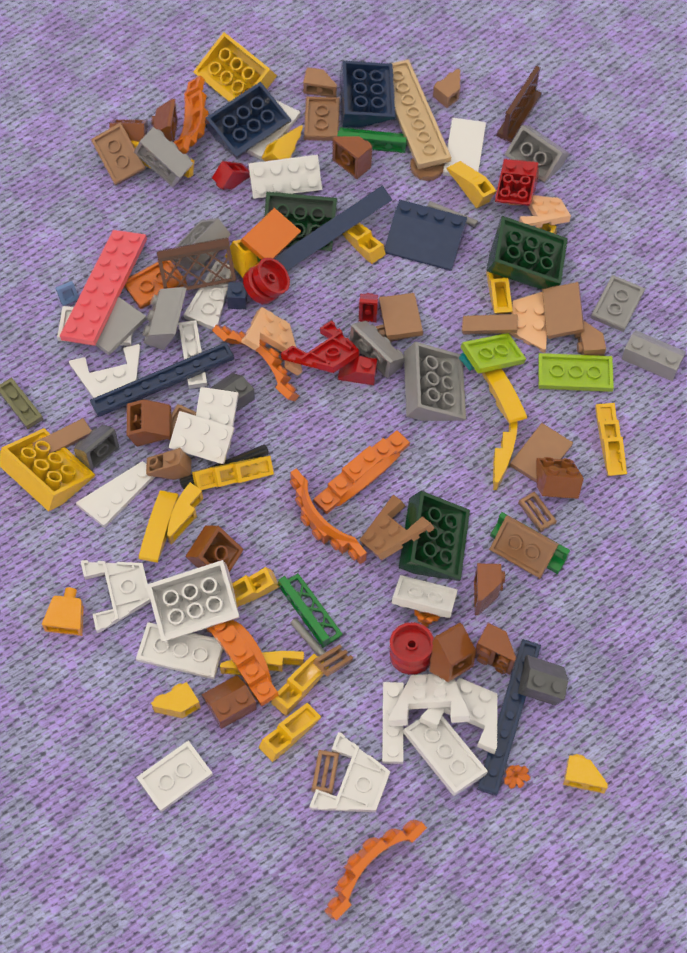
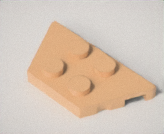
(531, 320)

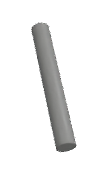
(470, 221)
(308, 638)

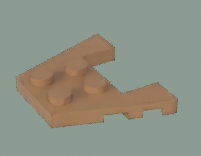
(386, 535)

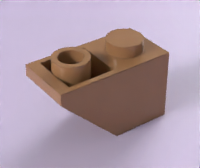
(448, 89)
(591, 341)
(169, 465)

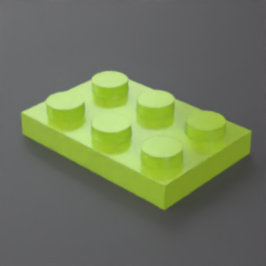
(493, 353)

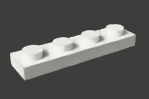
(191, 347)
(392, 735)

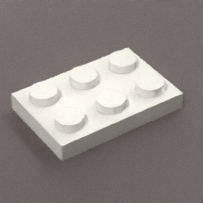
(217, 405)
(201, 437)
(424, 596)
(174, 776)

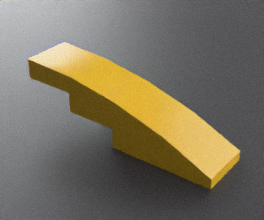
(505, 395)
(610, 439)
(503, 455)
(233, 473)
(157, 527)
(273, 659)

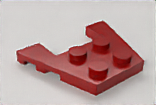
(327, 356)

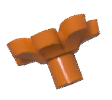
(425, 618)
(516, 775)

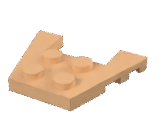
(546, 211)
(273, 332)

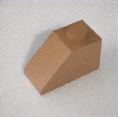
(319, 83)

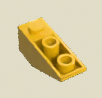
(283, 146)
(472, 183)

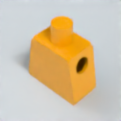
(65, 614)

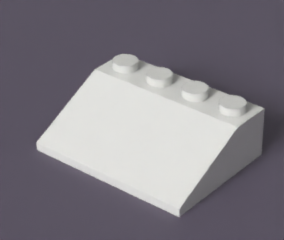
(193, 600)

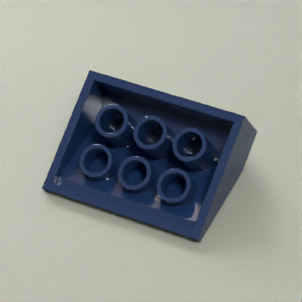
(366, 93)
(247, 120)
(425, 235)

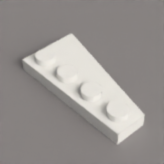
(209, 300)
(114, 496)

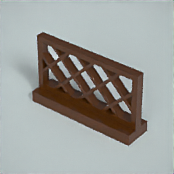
(520, 107)
(196, 249)

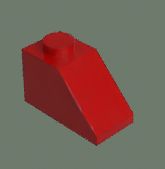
(230, 175)
(368, 307)
(359, 370)

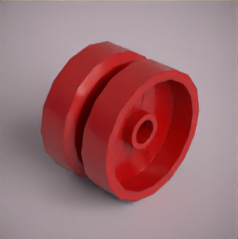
(266, 281)
(411, 648)

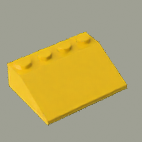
(232, 68)
(46, 478)

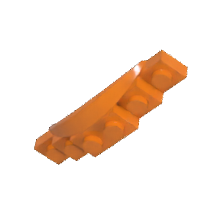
(194, 115)
(270, 356)
(361, 471)
(320, 527)
(247, 658)
(360, 860)

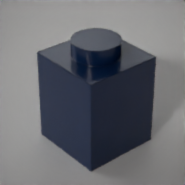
(236, 295)

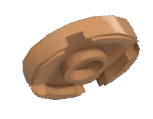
(428, 173)

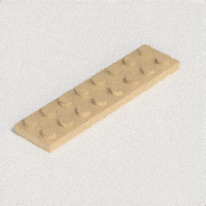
(417, 118)

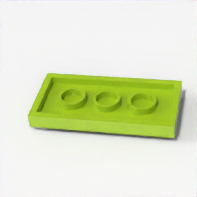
(575, 372)

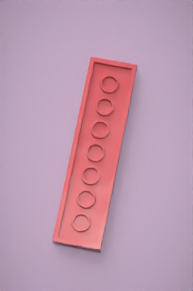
(103, 288)

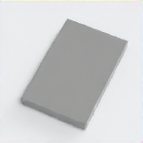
(617, 303)
(120, 326)

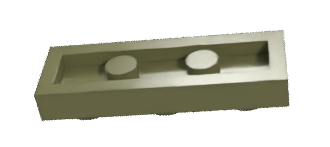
(20, 403)

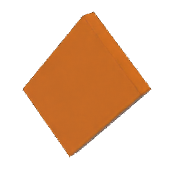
(270, 235)
(149, 282)

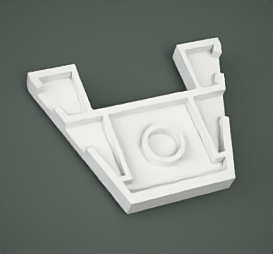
(111, 378)
(126, 588)
(429, 692)
(482, 710)
(361, 785)

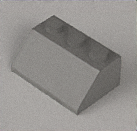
(535, 147)
(163, 156)
(203, 231)
(164, 317)
(374, 345)
(653, 355)

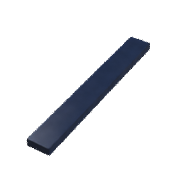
(334, 228)
(162, 379)
(507, 722)

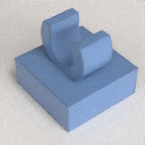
(67, 293)

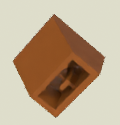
(148, 422)
(558, 478)
(495, 649)
(452, 653)

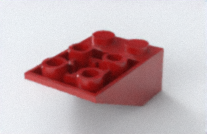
(517, 182)

